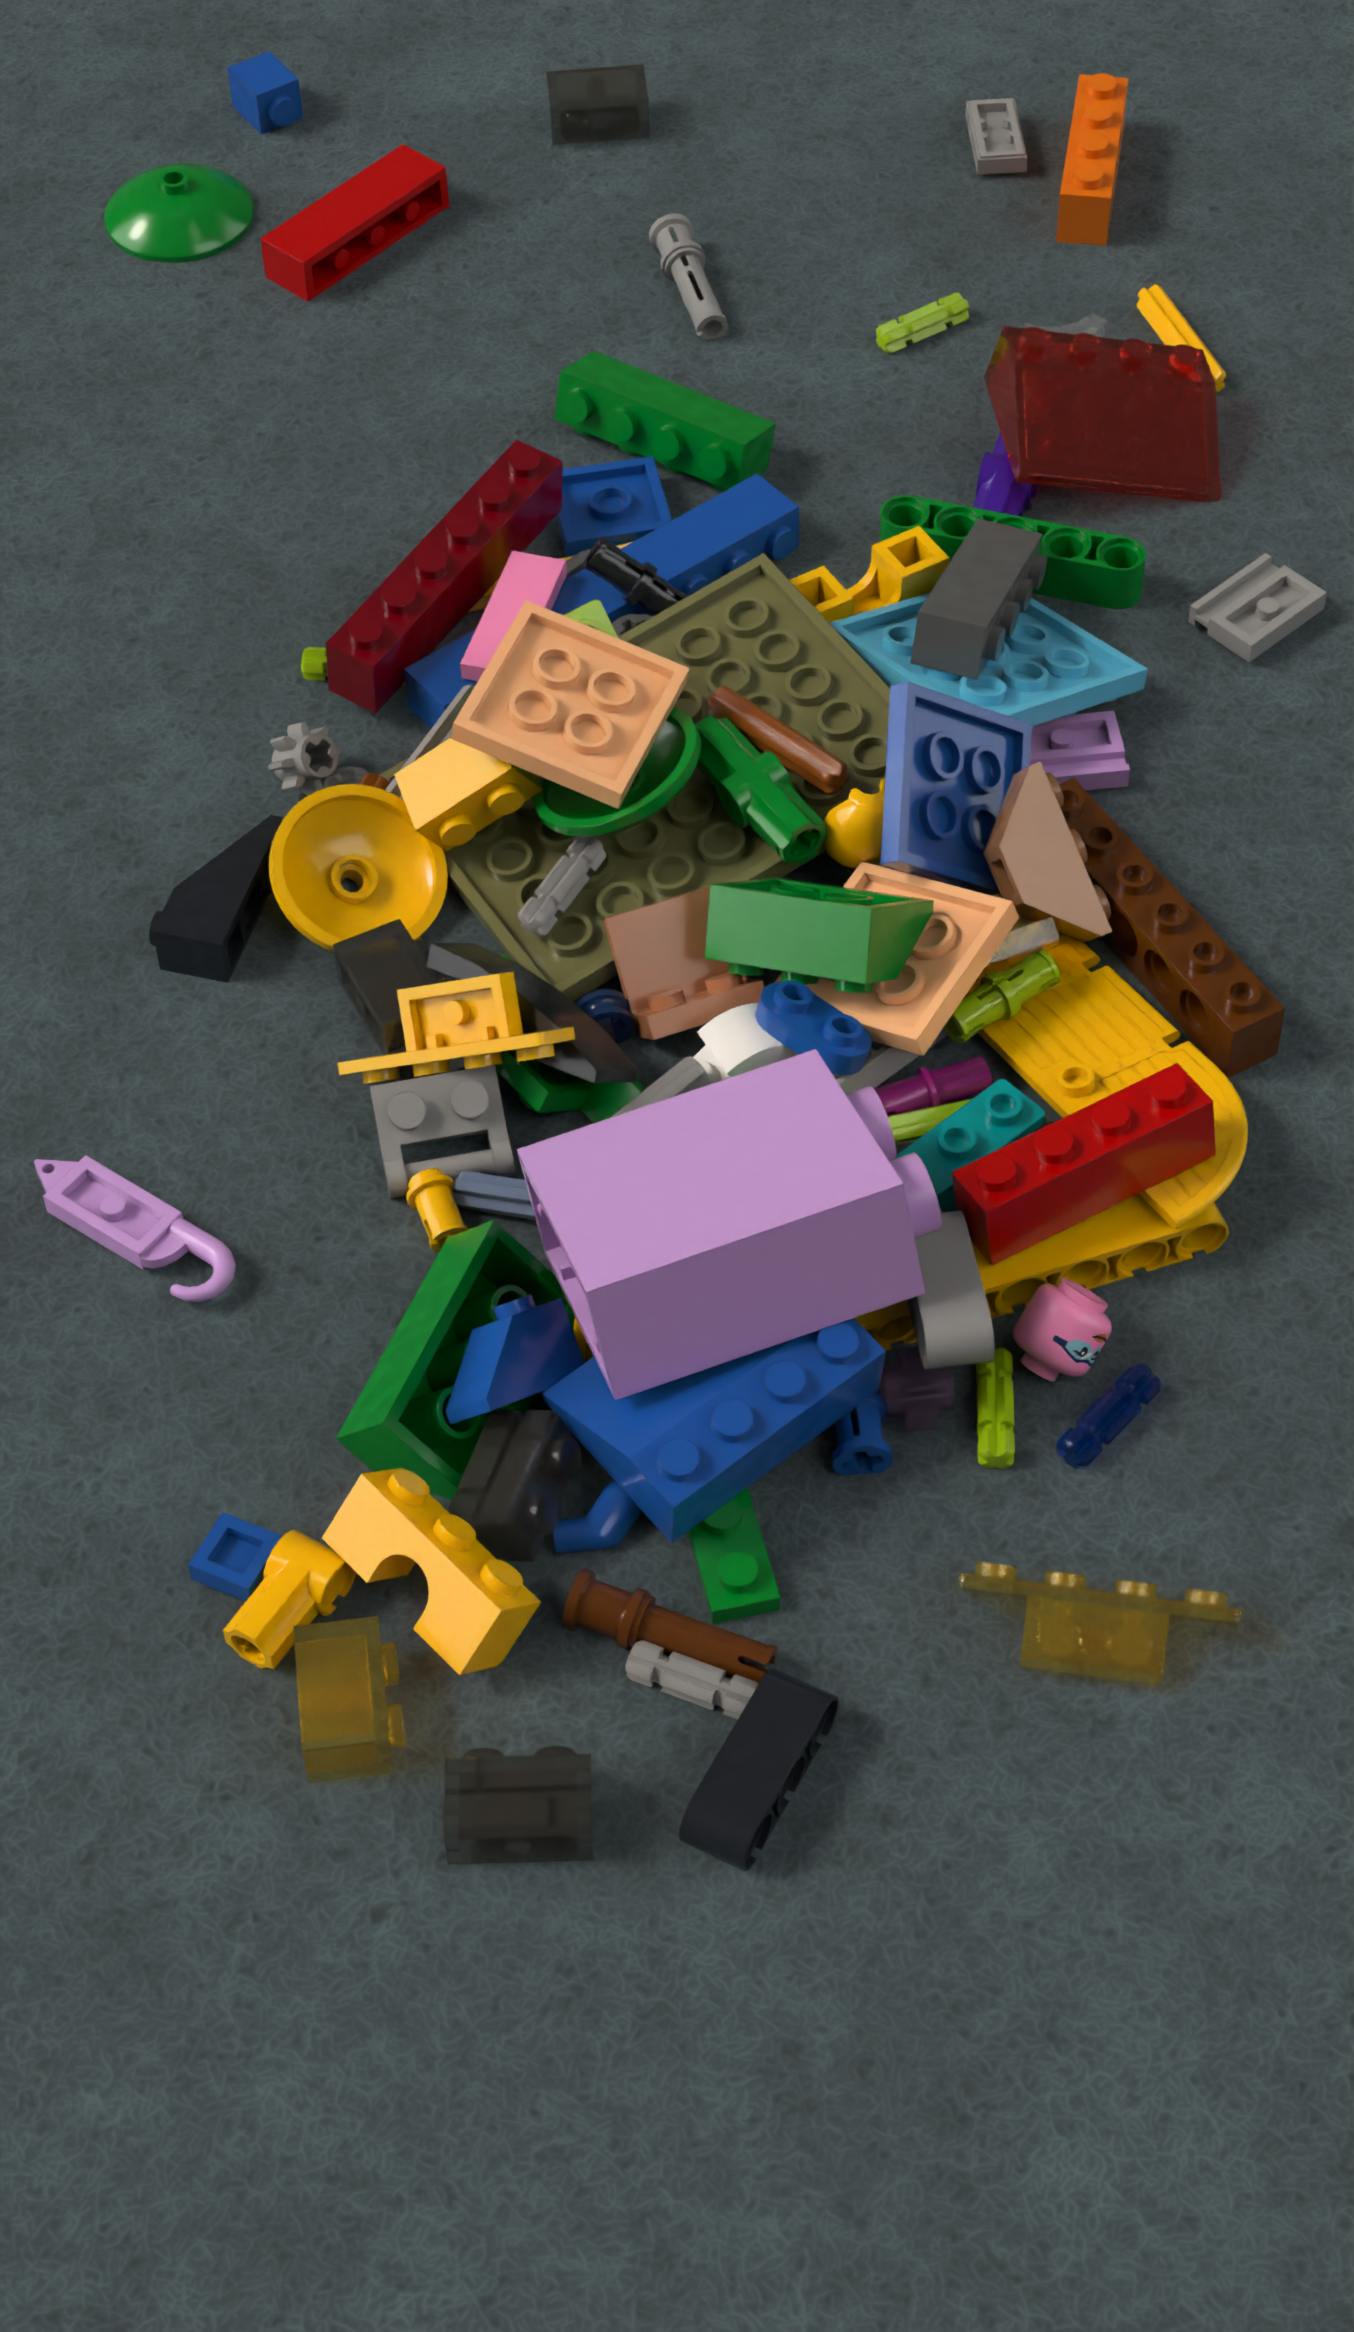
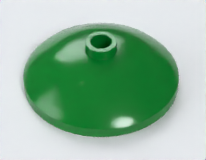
(178, 213)
(654, 787)

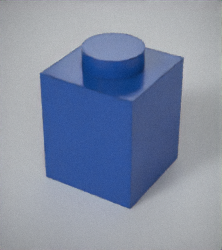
(265, 92)

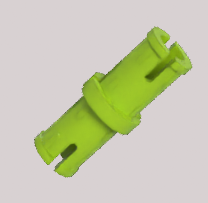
(1002, 995)

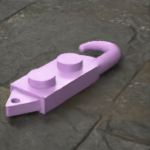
(131, 1222)

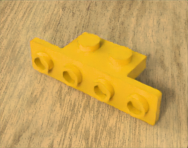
(458, 1020)

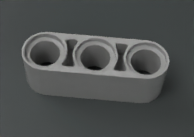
(953, 1313)

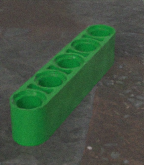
(1080, 562)

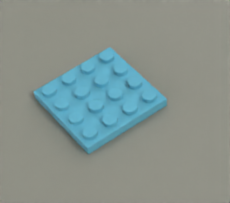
(1041, 673)

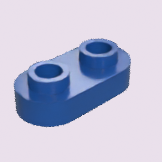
(809, 1023)

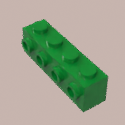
(663, 421)

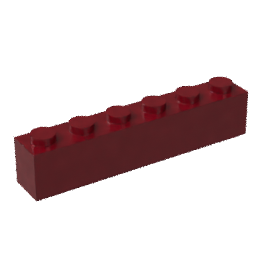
(444, 576)

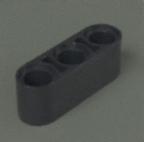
(756, 1767)

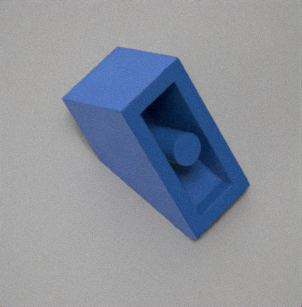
(514, 1357)

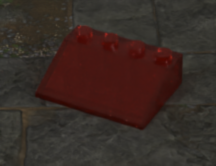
(1106, 414)

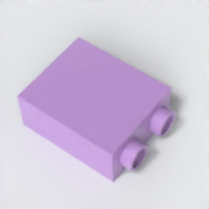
(729, 1220)

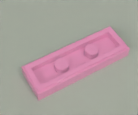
(523, 578)

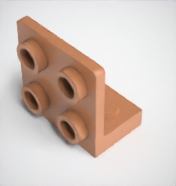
(665, 967)

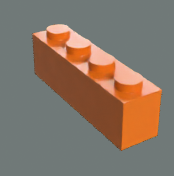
(1092, 160)

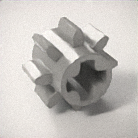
(304, 758)

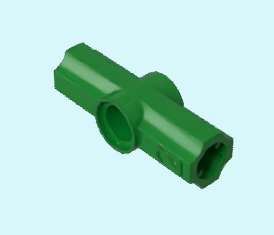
(758, 791)

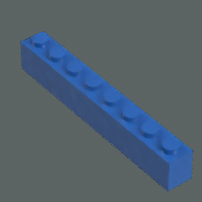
(685, 551)

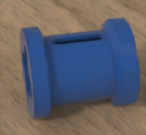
(862, 1435)

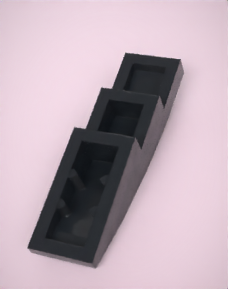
(543, 1008)

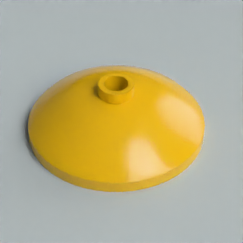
(360, 837)

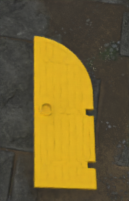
(1102, 1036)

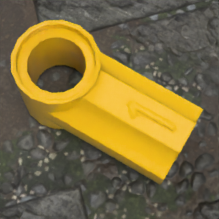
(297, 1585)

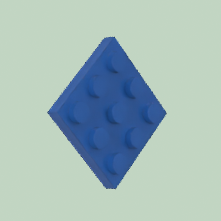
(946, 784)

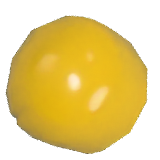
(856, 828)

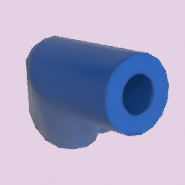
(602, 1527)

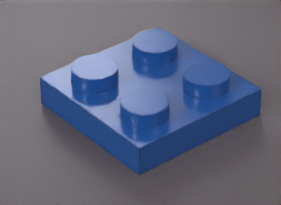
(611, 502)

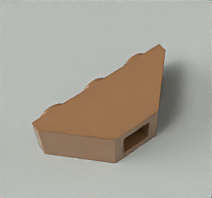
(1042, 861)

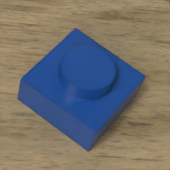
(233, 1556)

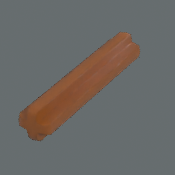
(784, 742)

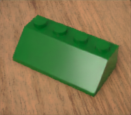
(404, 1403)

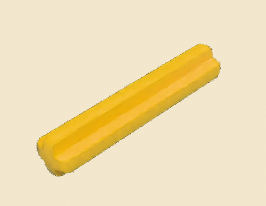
(1173, 327)

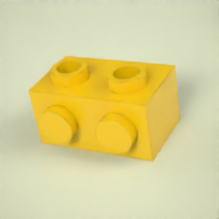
(461, 791)

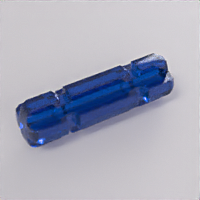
(1108, 1416)

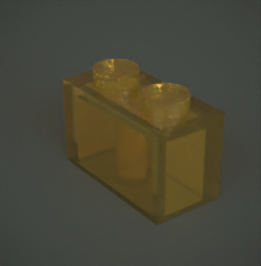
(344, 1699)

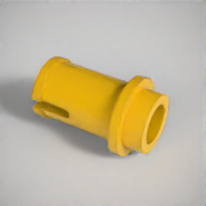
(433, 1198)

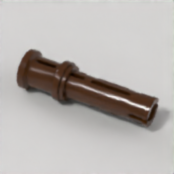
(636, 1618)

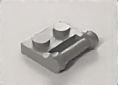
(439, 1110)

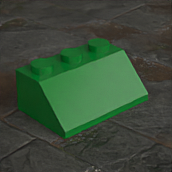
(813, 931)

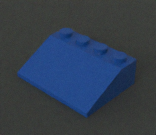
(721, 1429)

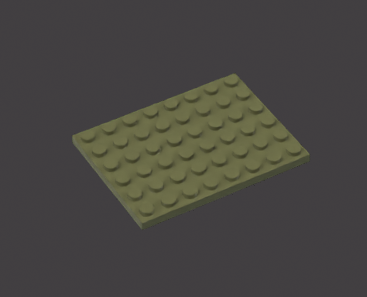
(736, 633)

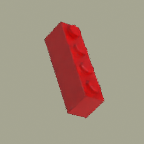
(355, 222)
(1085, 1163)

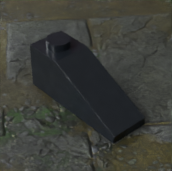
(216, 908)

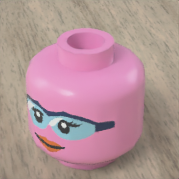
(1062, 1330)

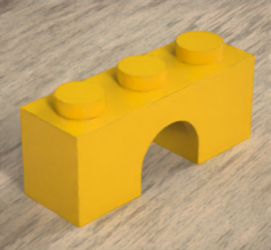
(898, 571)
(473, 1598)

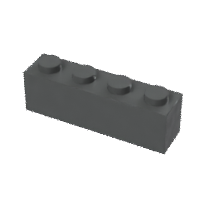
(978, 599)

